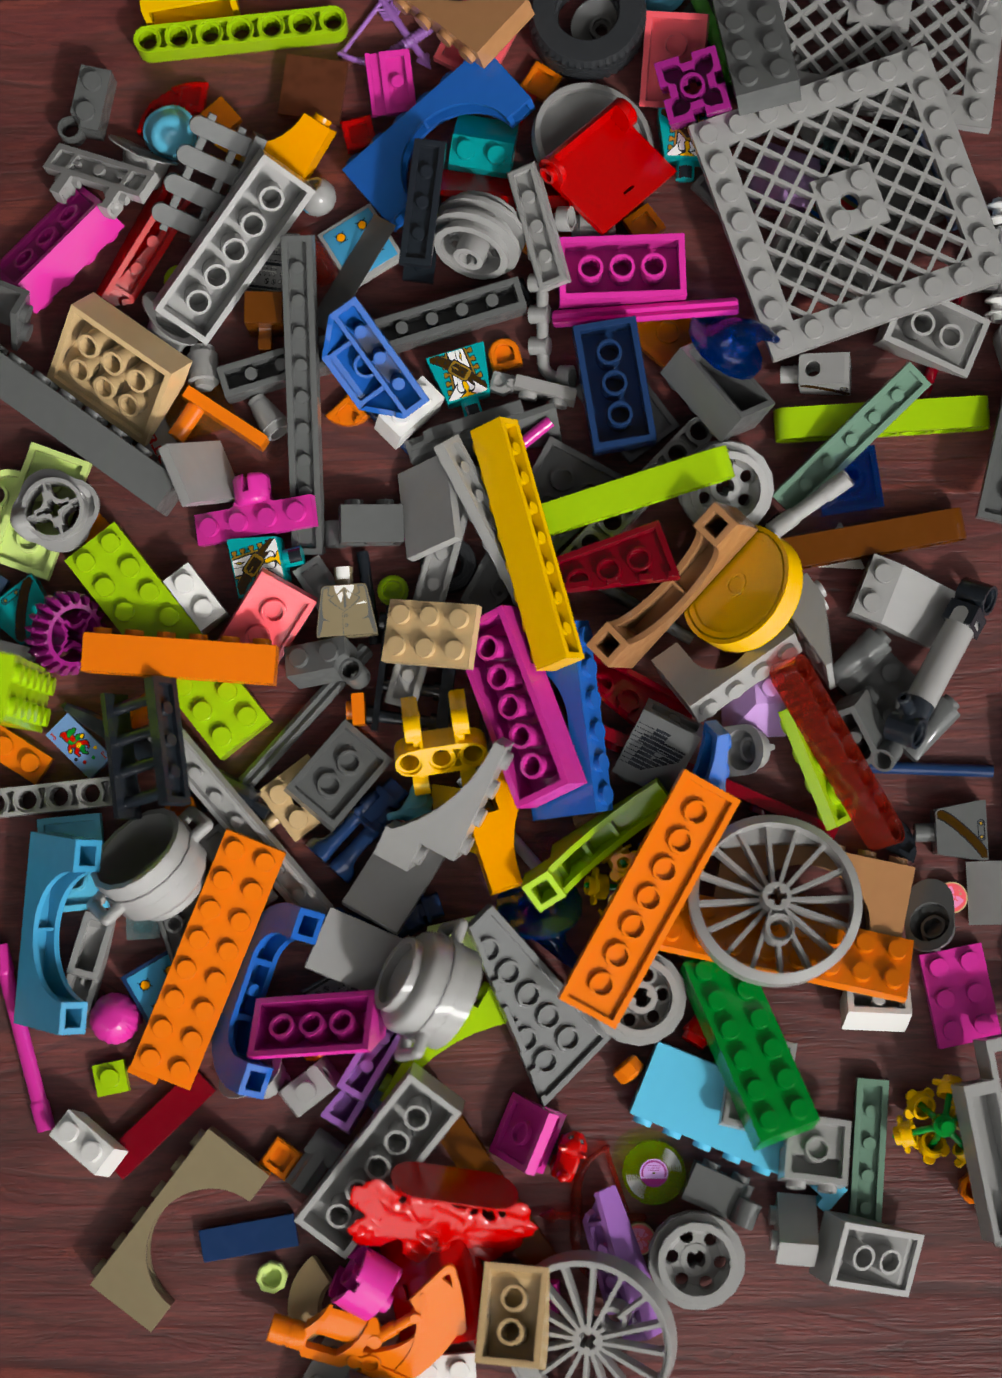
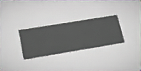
(355, 267)

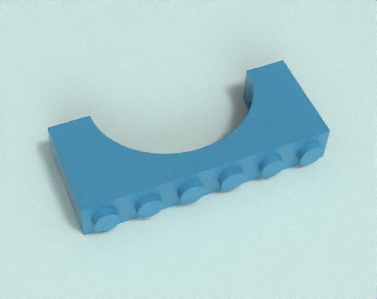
(42, 990)

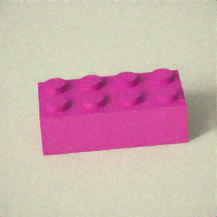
(624, 270)

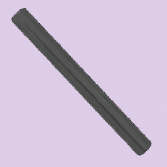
(299, 724)

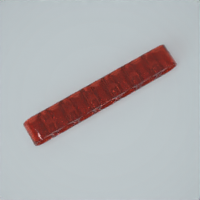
(837, 752)

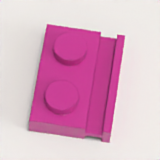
(390, 82)

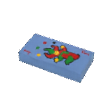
(79, 746)

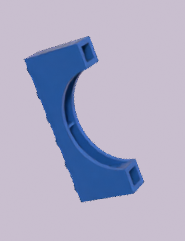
(383, 166)
(582, 702)

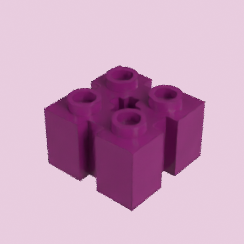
(676, 79)

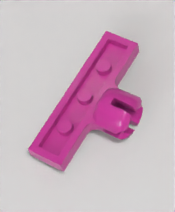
(255, 513)

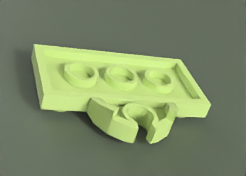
(15, 550)

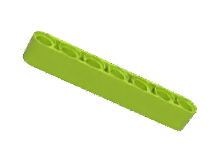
(228, 26)
(920, 418)
(638, 490)

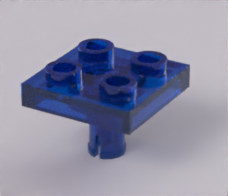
(867, 488)

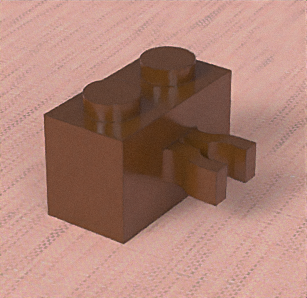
(264, 317)

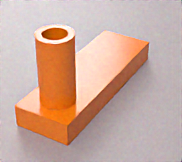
(200, 404)

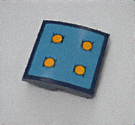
(146, 983)

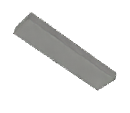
(538, 227)

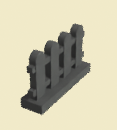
(197, 159)

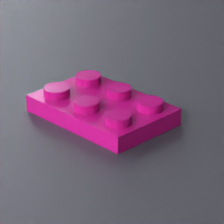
(959, 995)

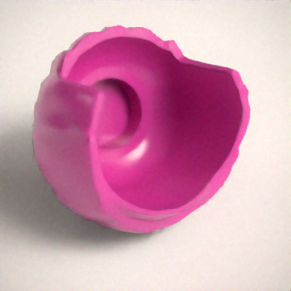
(115, 1018)

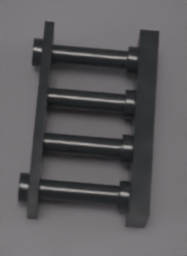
(421, 211)
(438, 691)
(166, 742)

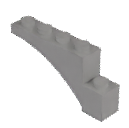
(450, 825)

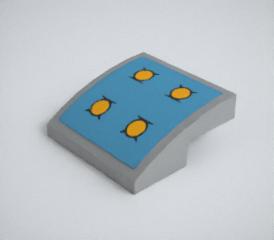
(344, 235)

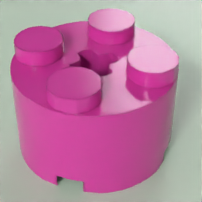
(365, 1283)

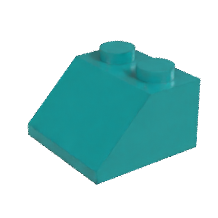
(482, 146)

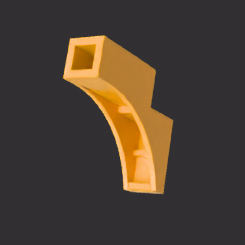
(496, 842)

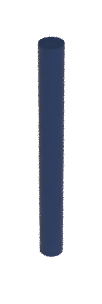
(939, 769)

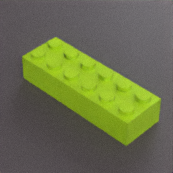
(24, 693)

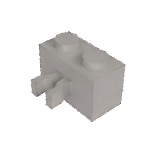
(794, 1230)

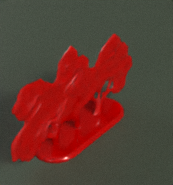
(430, 1221)

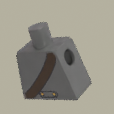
(956, 831)

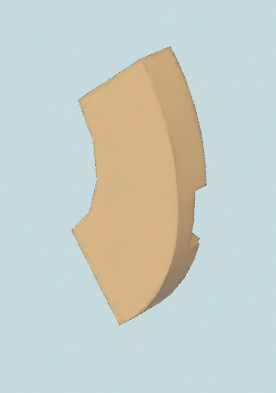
(308, 1291)

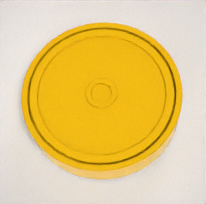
(749, 596)

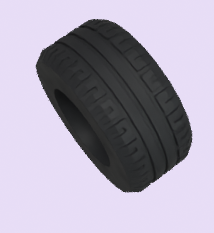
(587, 58)

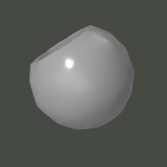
(323, 199)

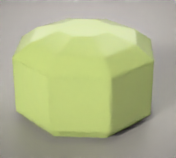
(272, 1276)

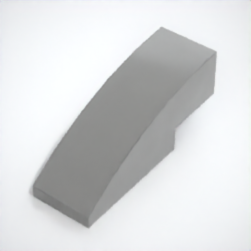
(89, 958)

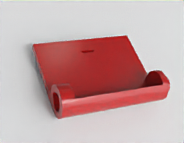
(604, 162)
(415, 1275)

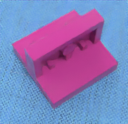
(527, 1134)

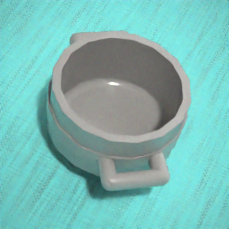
(151, 867)
(428, 988)

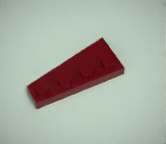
(620, 561)
(629, 691)

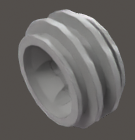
(478, 235)
(758, 488)
(669, 1010)
(724, 1279)

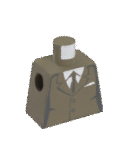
(345, 608)

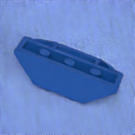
(369, 364)

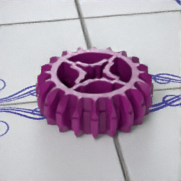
(55, 634)

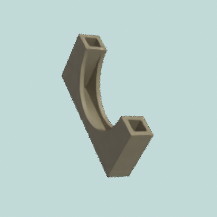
(129, 1273)

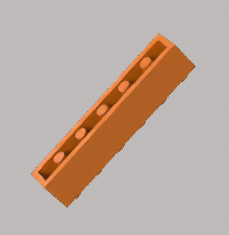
(180, 658)

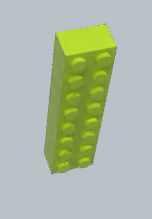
(140, 600)

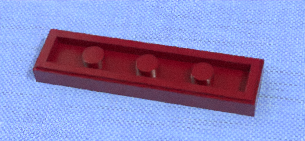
(162, 1122)

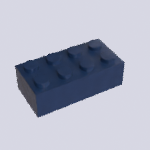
(614, 385)

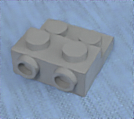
(817, 1157)

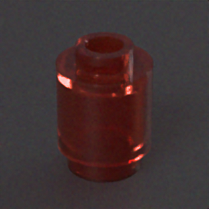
(325, 265)

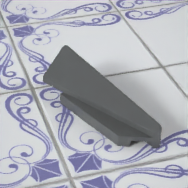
(422, 448)

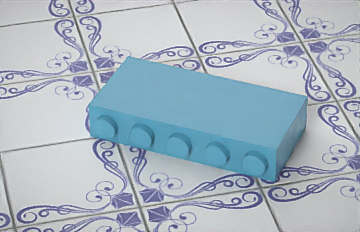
(686, 1099)

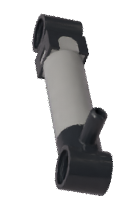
(963, 622)

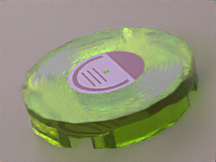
(653, 1172)

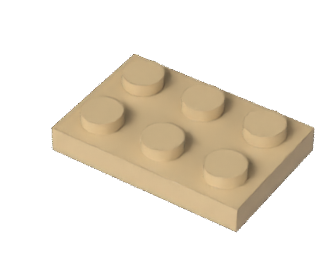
(431, 634)

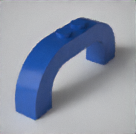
(230, 1041)

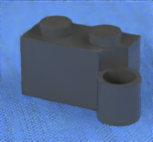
(90, 106)
(366, 524)
(325, 663)
(868, 730)
(721, 1193)

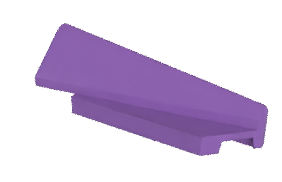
(360, 1084)
(611, 1233)

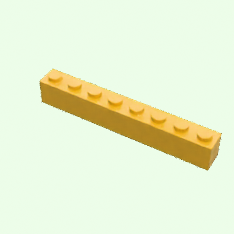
(526, 544)

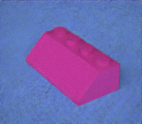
(58, 248)
(315, 1025)

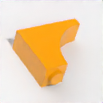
(302, 145)

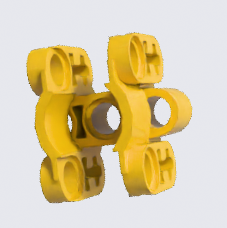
(422, 745)

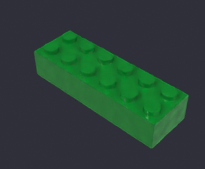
(749, 1054)

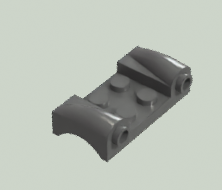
(873, 667)

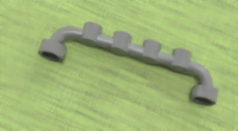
(541, 315)

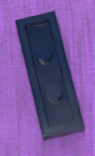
(249, 1237)

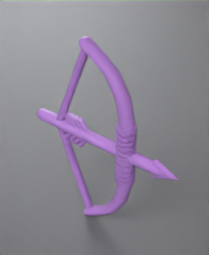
(391, 13)

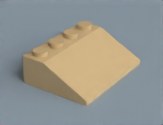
(117, 367)

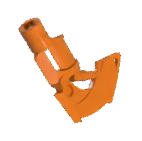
(438, 1320)

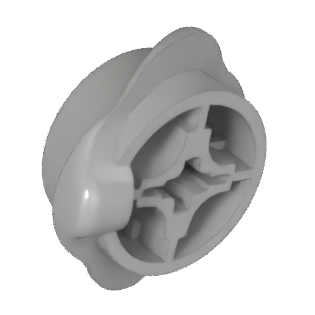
(42, 482)

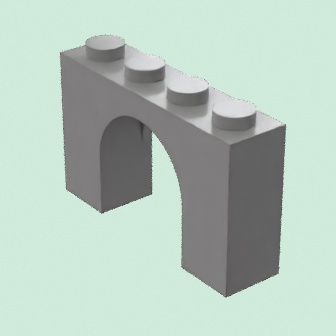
(709, 690)

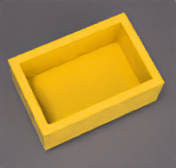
(186, 10)

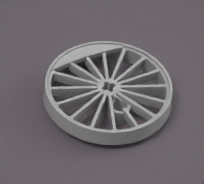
(770, 831)
(603, 1344)

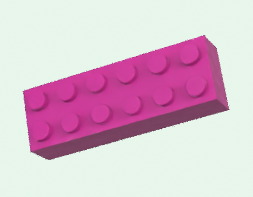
(523, 709)

